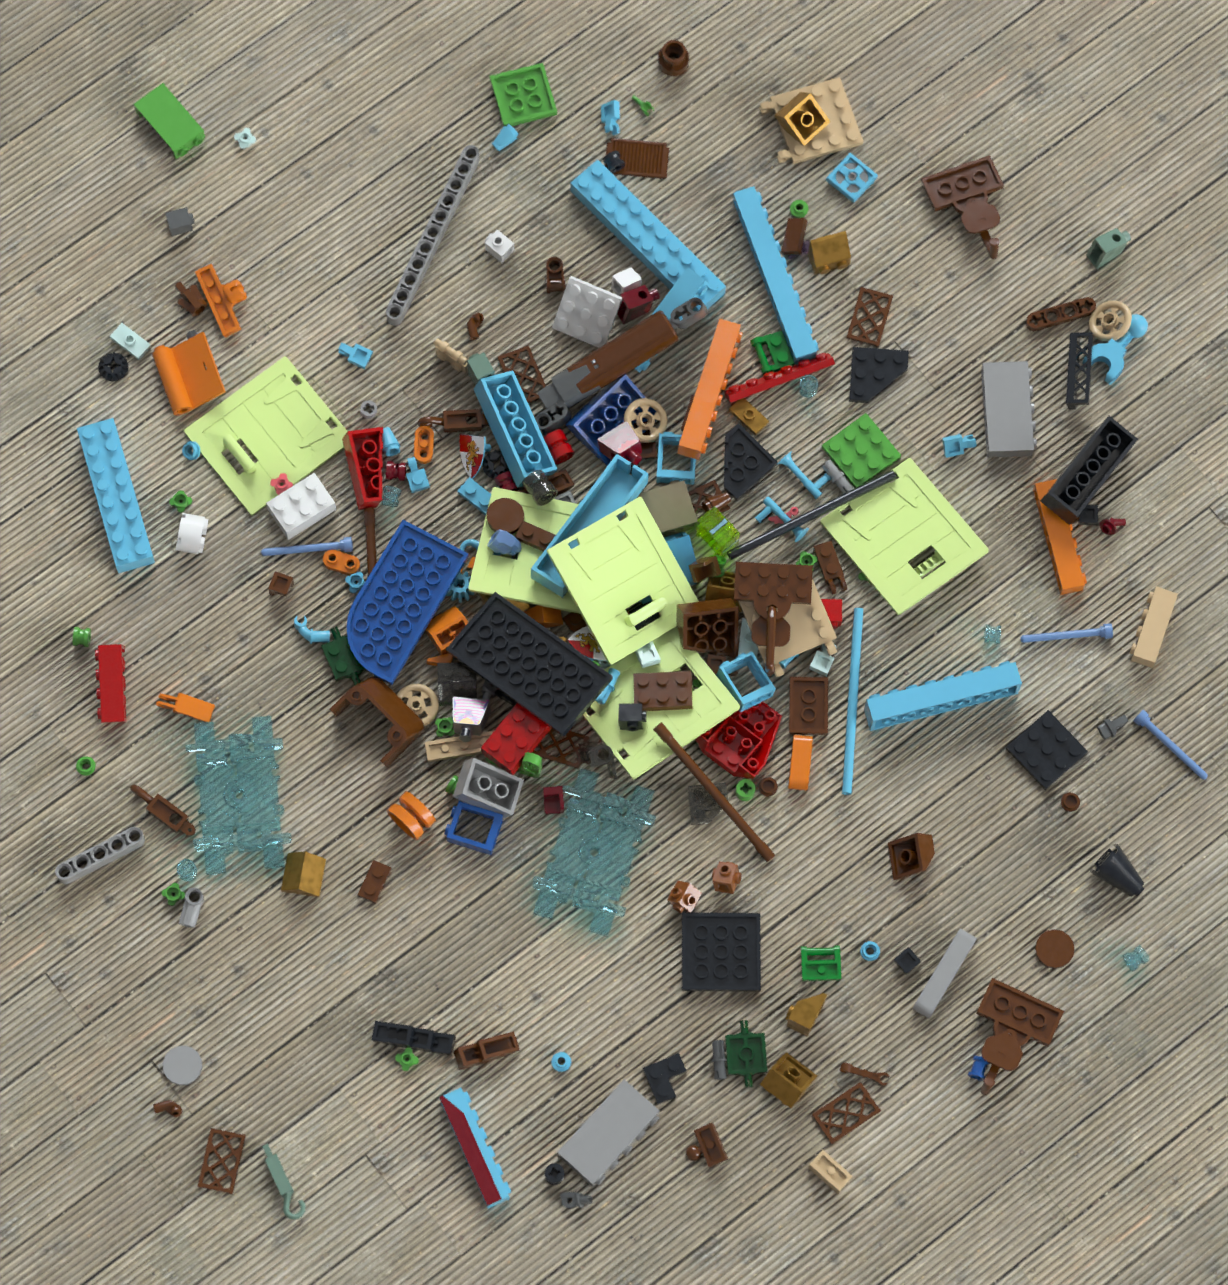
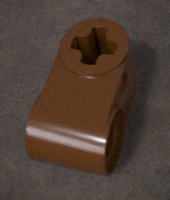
(555, 278)

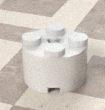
(191, 532)

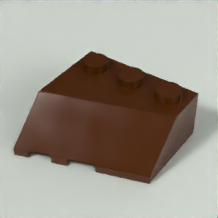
(709, 626)

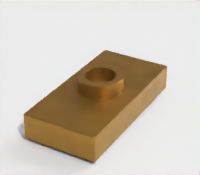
(749, 416)

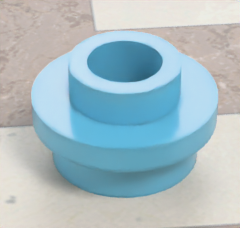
(187, 450)
(870, 945)
(561, 1068)

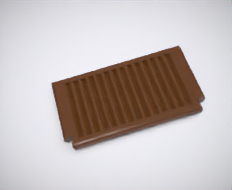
(641, 157)

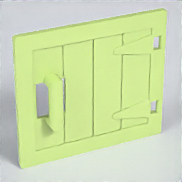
(280, 427)
(897, 525)
(617, 568)
(513, 577)
(644, 747)

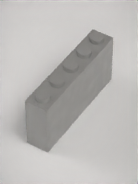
(1008, 409)
(609, 1133)

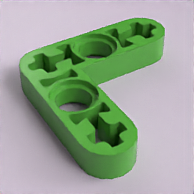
(530, 765)

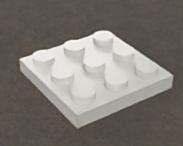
(587, 312)

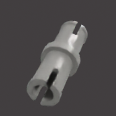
(837, 477)

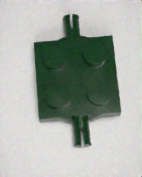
(341, 658)
(746, 1054)

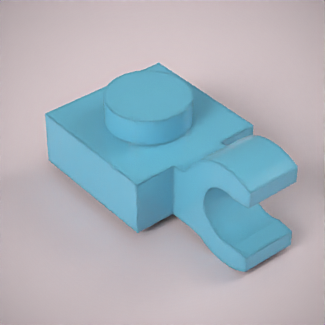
(609, 114)
(358, 355)
(955, 444)
(416, 478)

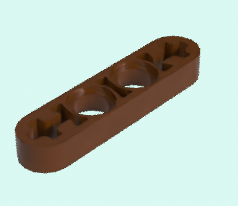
(1061, 316)

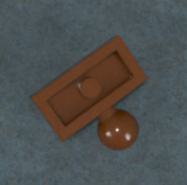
(709, 1145)

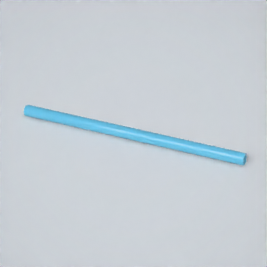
(852, 701)

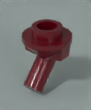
(1109, 526)

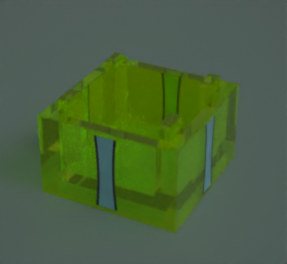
(717, 532)

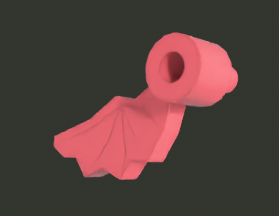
(793, 511)

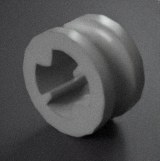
(371, 404)

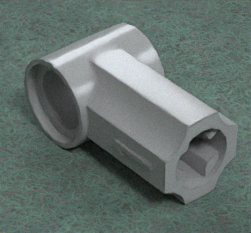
(191, 909)

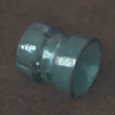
(1136, 958)

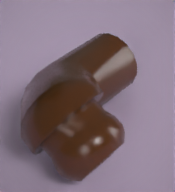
(473, 324)
(169, 1106)

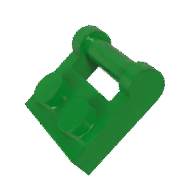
(778, 351)
(821, 969)

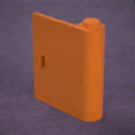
(185, 375)

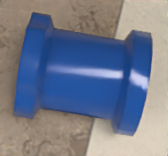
(978, 1068)

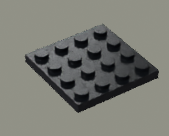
(721, 952)

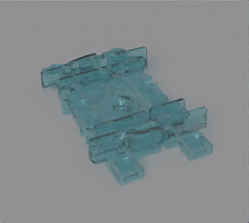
(219, 791)
(581, 836)

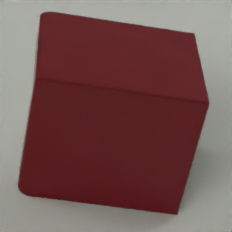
(553, 800)

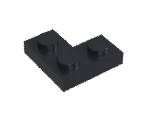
(659, 1075)

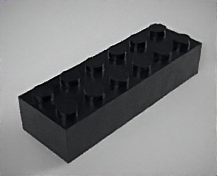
(1089, 470)

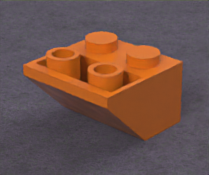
(445, 628)

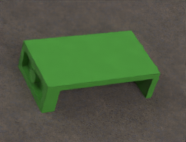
(170, 120)

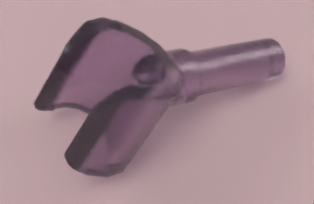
(805, 248)

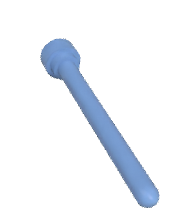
(345, 545)
(1104, 631)
(1143, 720)

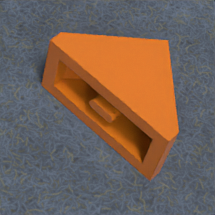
(545, 616)

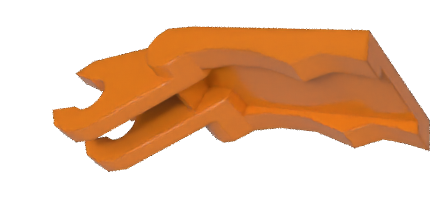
(188, 706)

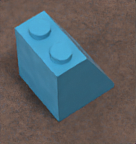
(683, 552)

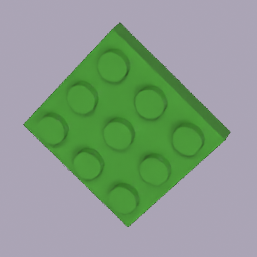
(523, 95)
(861, 451)

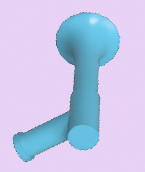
(812, 488)
(773, 507)

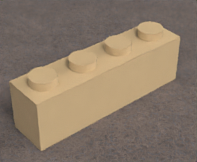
(1154, 626)

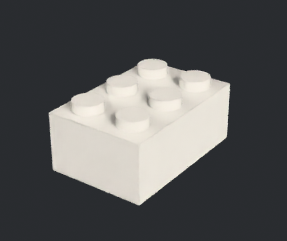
(301, 506)

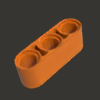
(800, 762)

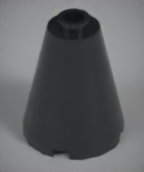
(1119, 872)

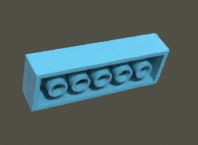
(514, 426)

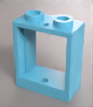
(668, 476)
(765, 692)

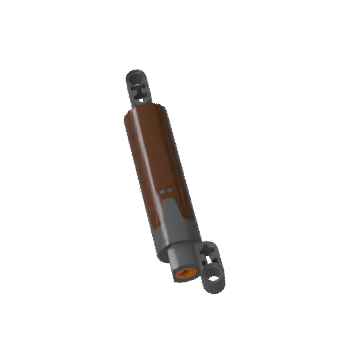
(613, 361)

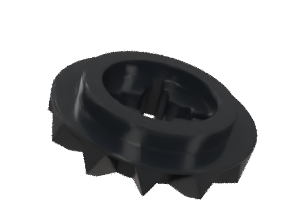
(118, 372)
(488, 466)

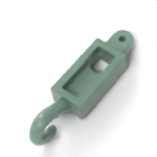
(282, 1183)

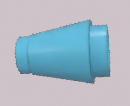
(505, 137)
(390, 444)

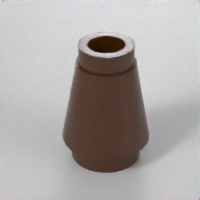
(718, 501)

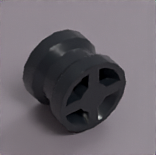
(614, 161)
(554, 1178)

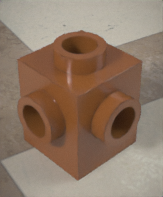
(726, 877)
(684, 897)

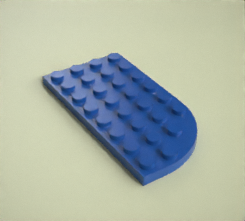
(401, 599)

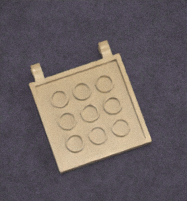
(836, 136)
(808, 629)

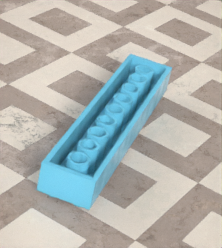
(641, 230)

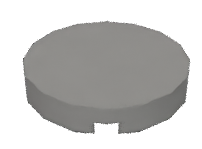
(182, 1065)

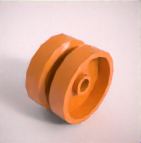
(411, 815)

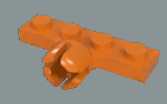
(222, 298)

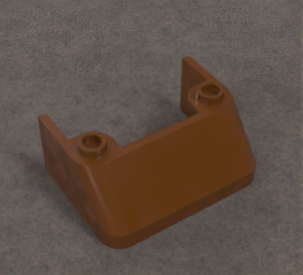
(406, 723)

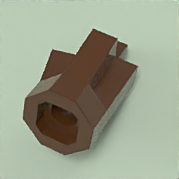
(191, 299)

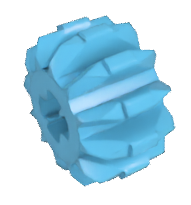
(457, 592)

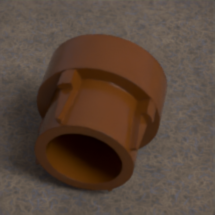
(677, 66)

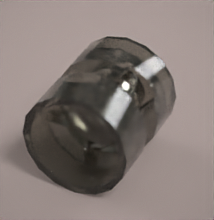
(539, 486)

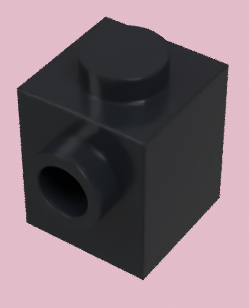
(631, 716)

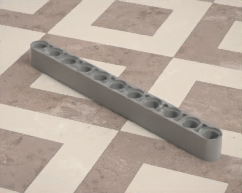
(432, 243)

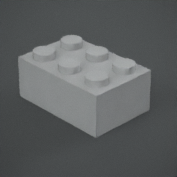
(488, 787)

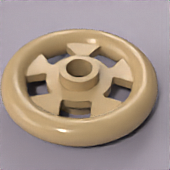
(1105, 318)
(660, 415)
(426, 693)

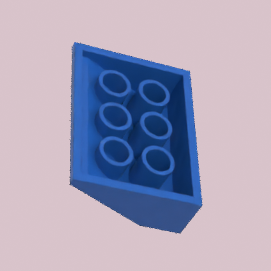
(605, 413)

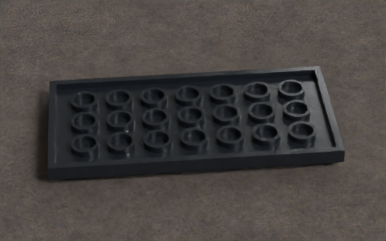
(529, 664)

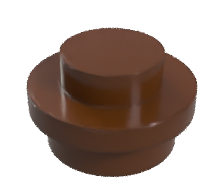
(768, 786)
(1070, 802)

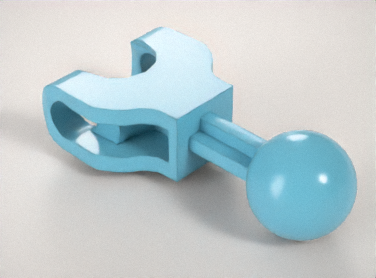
(1114, 351)

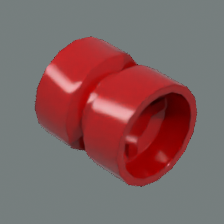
(558, 447)

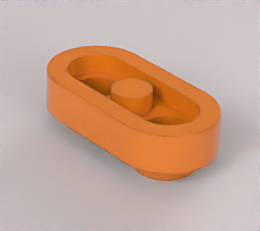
(423, 446)
(340, 563)

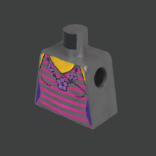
(470, 716)

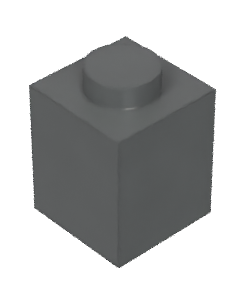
(180, 221)

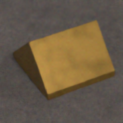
(303, 874)

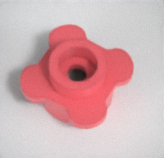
(281, 479)

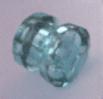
(808, 381)
(391, 496)
(992, 634)
(184, 867)

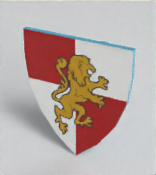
(473, 452)
(586, 644)

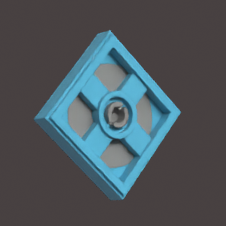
(851, 177)

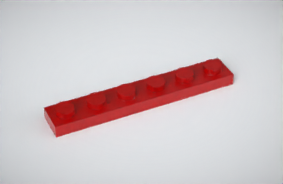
(773, 379)

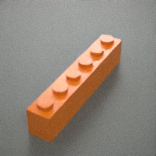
(1060, 545)

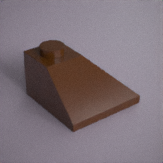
(910, 854)

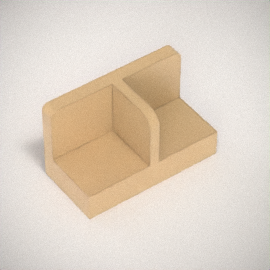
(830, 1171)

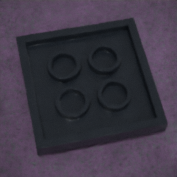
(1046, 750)

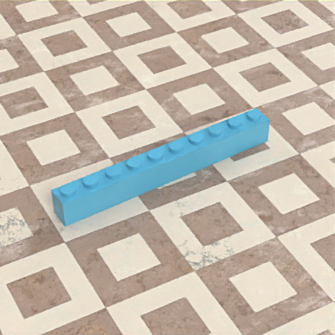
(774, 274)

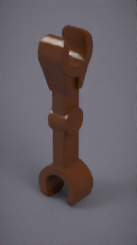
(848, 1068)

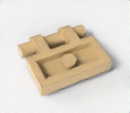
(456, 358)

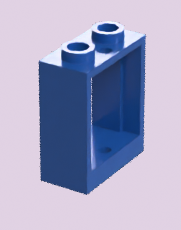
(486, 848)

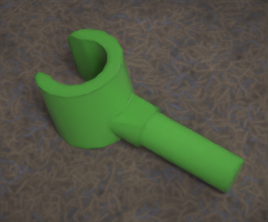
(645, 106)

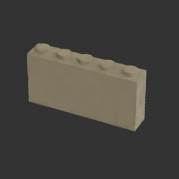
(670, 507)

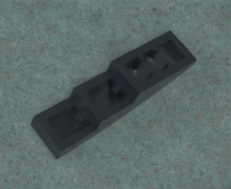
(414, 1038)

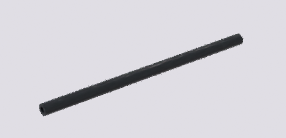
(810, 515)

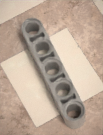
(106, 847)
(944, 973)

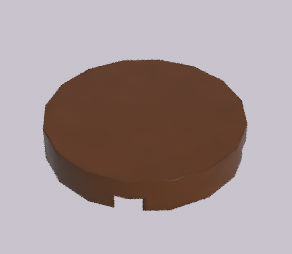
(505, 515)
(1054, 949)

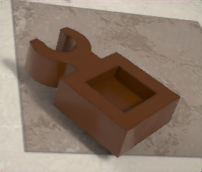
(715, 661)

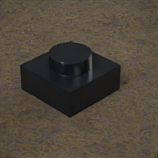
(1089, 515)
(907, 960)

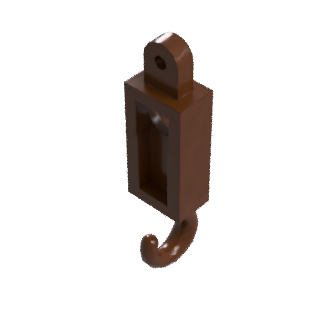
(456, 421)
(163, 809)

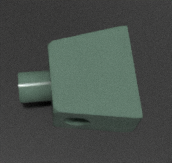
(1107, 247)

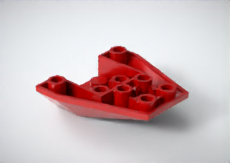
(742, 740)

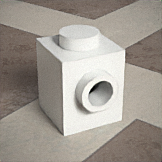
(499, 246)
(625, 281)

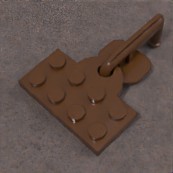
(967, 191)
(772, 588)
(1016, 1021)

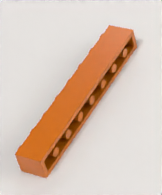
(709, 389)

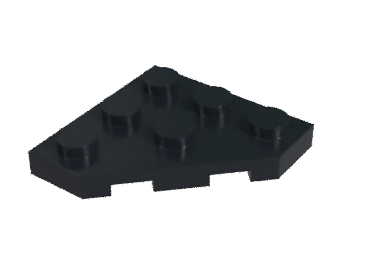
(874, 371)
(744, 462)

